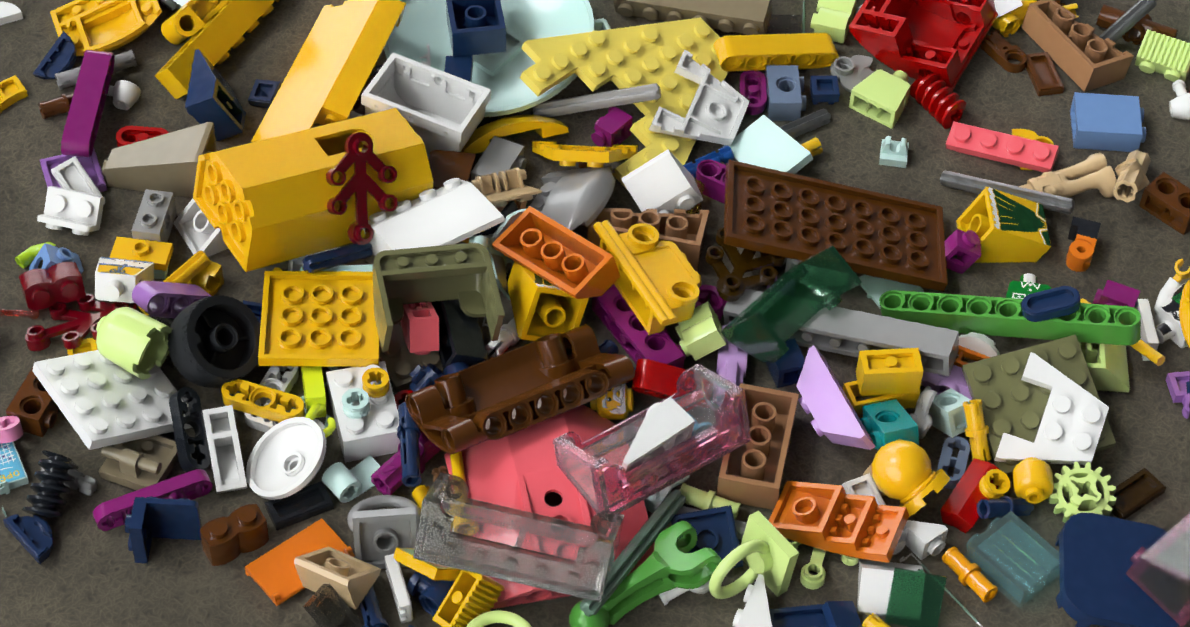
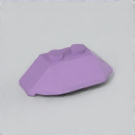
(829, 404)

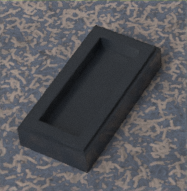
(299, 506)

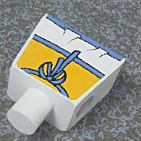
(118, 277)

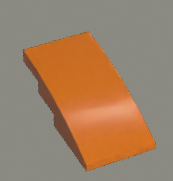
(838, 521)

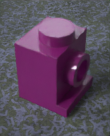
(612, 128)
(965, 246)
(1116, 294)

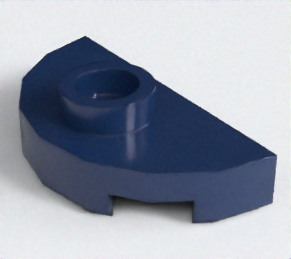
(58, 59)
(32, 534)

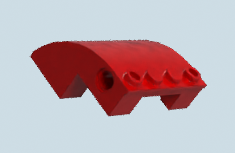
(924, 34)

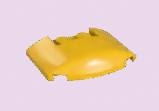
(104, 23)

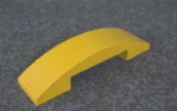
(512, 125)

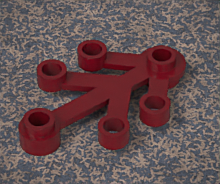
(360, 184)
(39, 338)

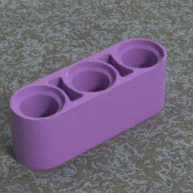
(166, 298)

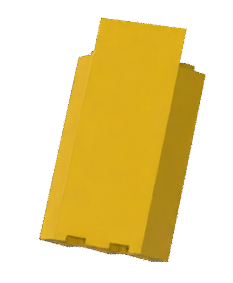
(331, 66)

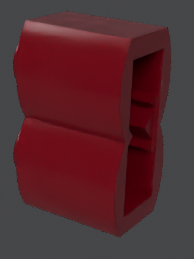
(57, 284)

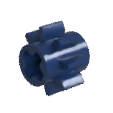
(424, 376)

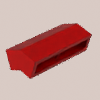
(961, 506)

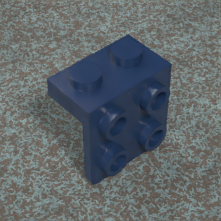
(160, 519)

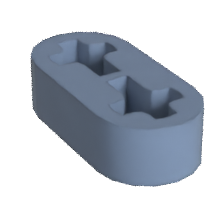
(958, 463)

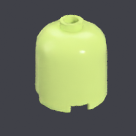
(133, 341)

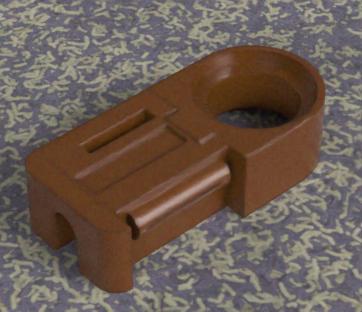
(1002, 51)

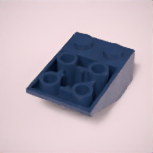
(213, 99)

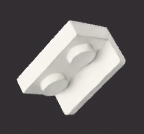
(72, 210)

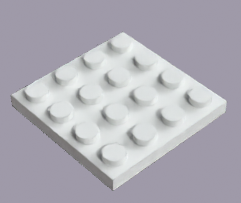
(105, 400)

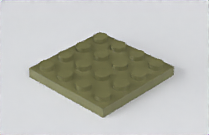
(1018, 406)

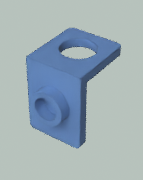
(52, 255)

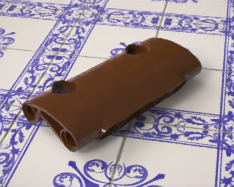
(516, 389)

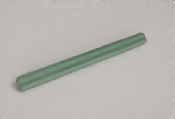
(637, 548)

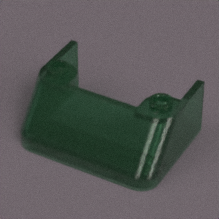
(790, 304)

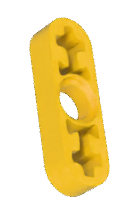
(255, 391)

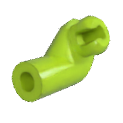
(26, 257)

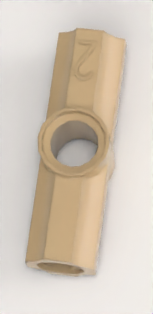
(1131, 176)

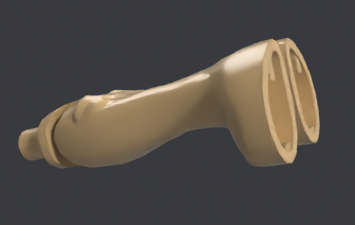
(1092, 173)

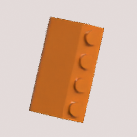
(558, 255)

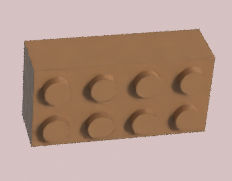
(757, 468)

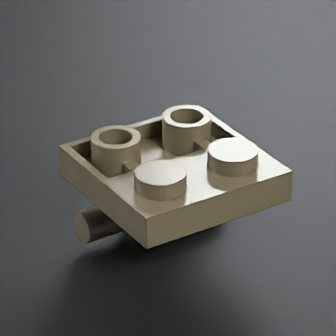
(139, 462)

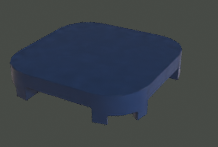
(1093, 572)

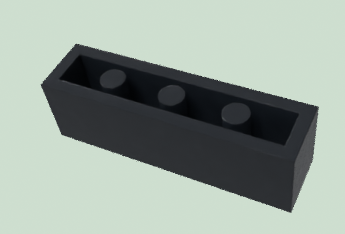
(458, 335)

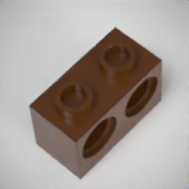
(1168, 202)
(33, 407)

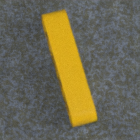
(757, 51)

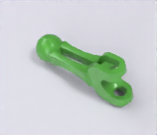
(662, 571)

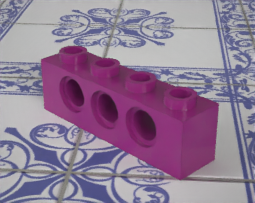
(630, 333)

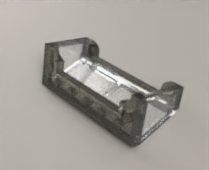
(516, 542)

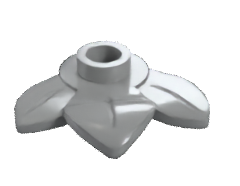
(851, 70)
(921, 414)

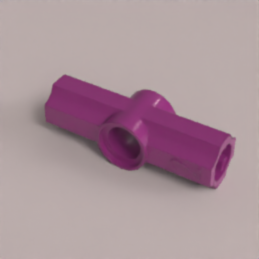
(389, 475)

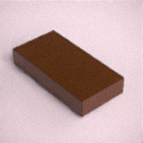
(1043, 74)

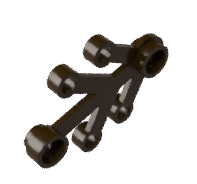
(732, 286)

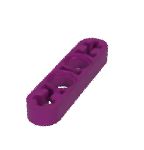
(187, 485)

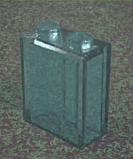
(1014, 558)

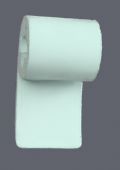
(350, 483)

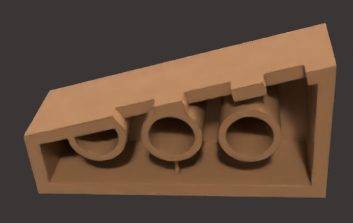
(1074, 46)
(683, 229)

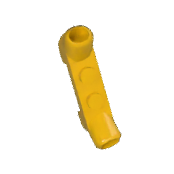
(190, 19)

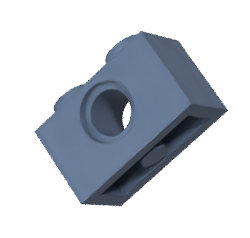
(784, 92)

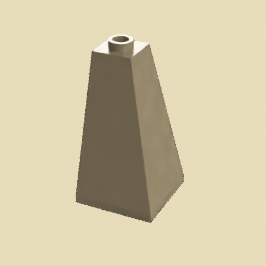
(161, 161)

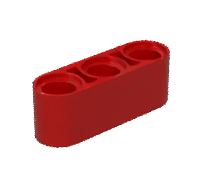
(656, 378)

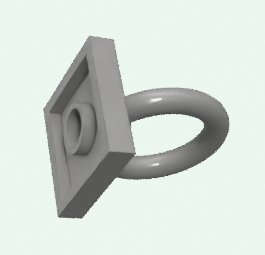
(383, 530)

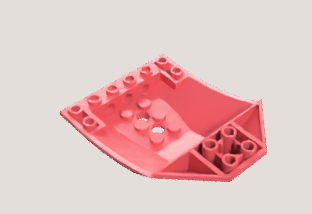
(524, 470)

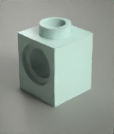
(949, 413)

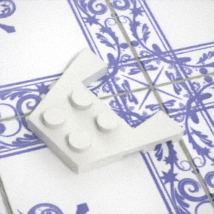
(713, 112)
(1068, 425)

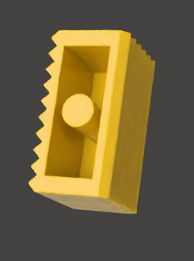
(467, 598)

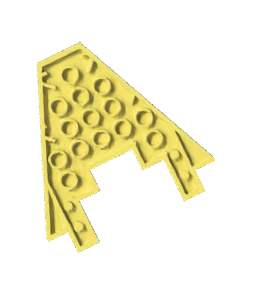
(631, 59)

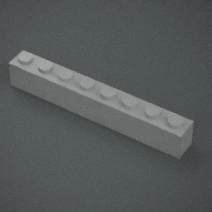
(852, 331)

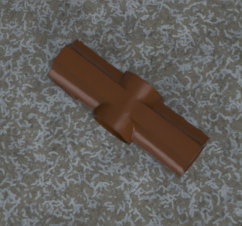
(1136, 34)

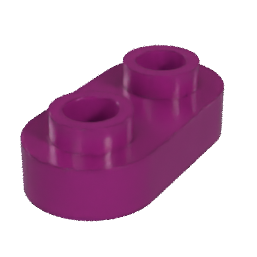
(753, 88)

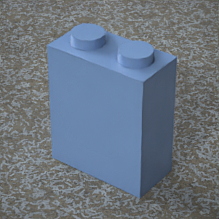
(1107, 122)

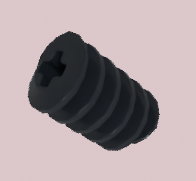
(51, 485)

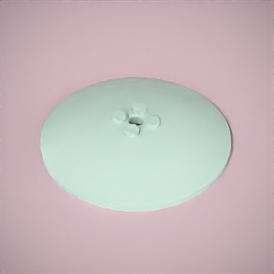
(426, 23)

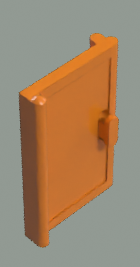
(276, 568)

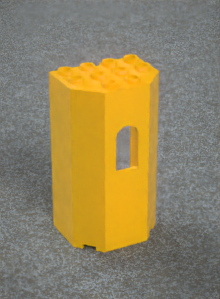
(276, 192)

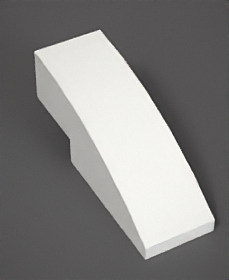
(224, 449)

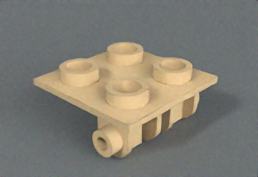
(505, 187)

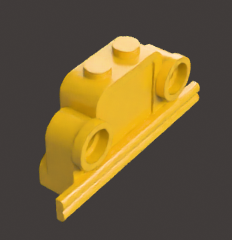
(653, 275)

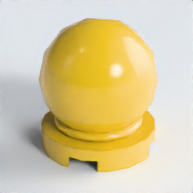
(905, 474)

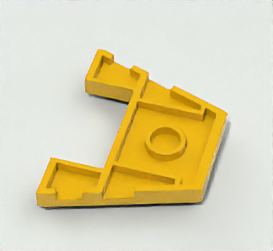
(594, 155)

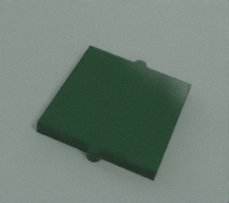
(915, 598)

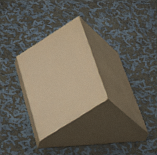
(346, 574)

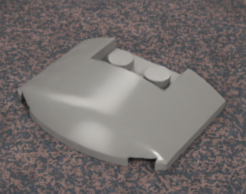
(575, 195)

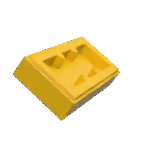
(143, 250)

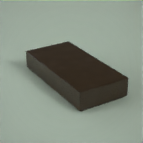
(1136, 493)

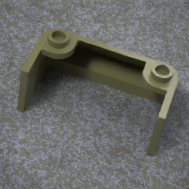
(433, 276)

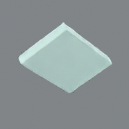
(769, 147)

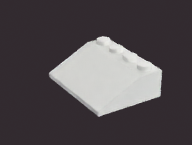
(434, 218)

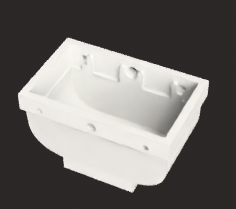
(438, 109)

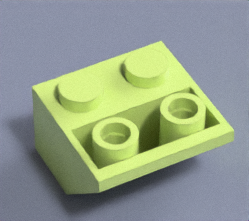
(1107, 366)

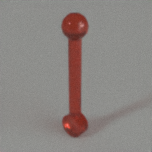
(33, 314)

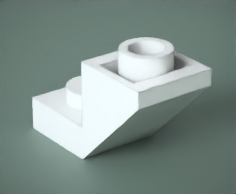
(922, 538)

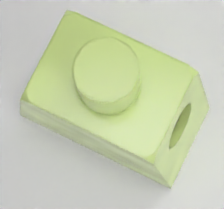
(881, 96)

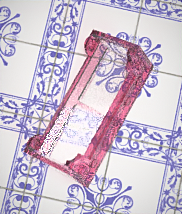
(597, 463)

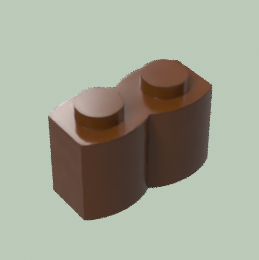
(238, 533)

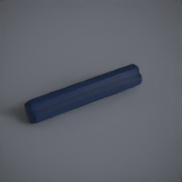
(336, 257)

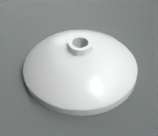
(286, 458)

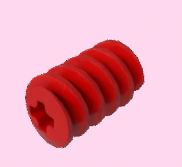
(938, 99)

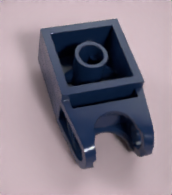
(476, 27)

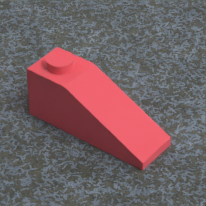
(420, 328)

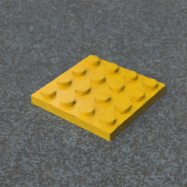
(318, 319)

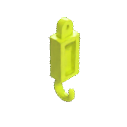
(315, 396)

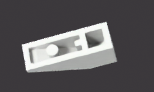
(662, 428)

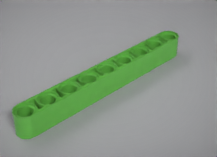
(1004, 317)

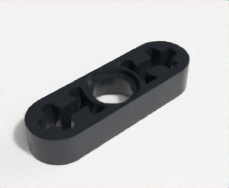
(194, 418)

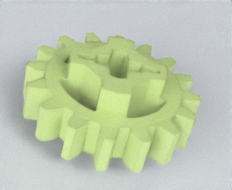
(1080, 481)

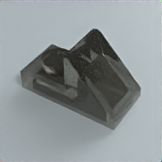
(330, 609)

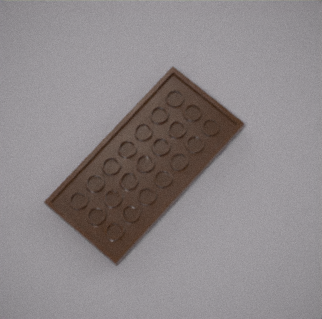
(805, 215)

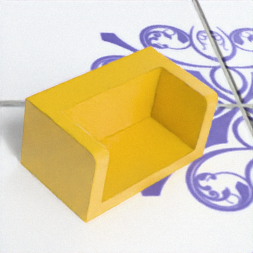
(889, 371)

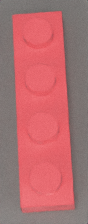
(1002, 147)

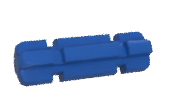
(724, 154)

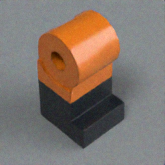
(1084, 235)

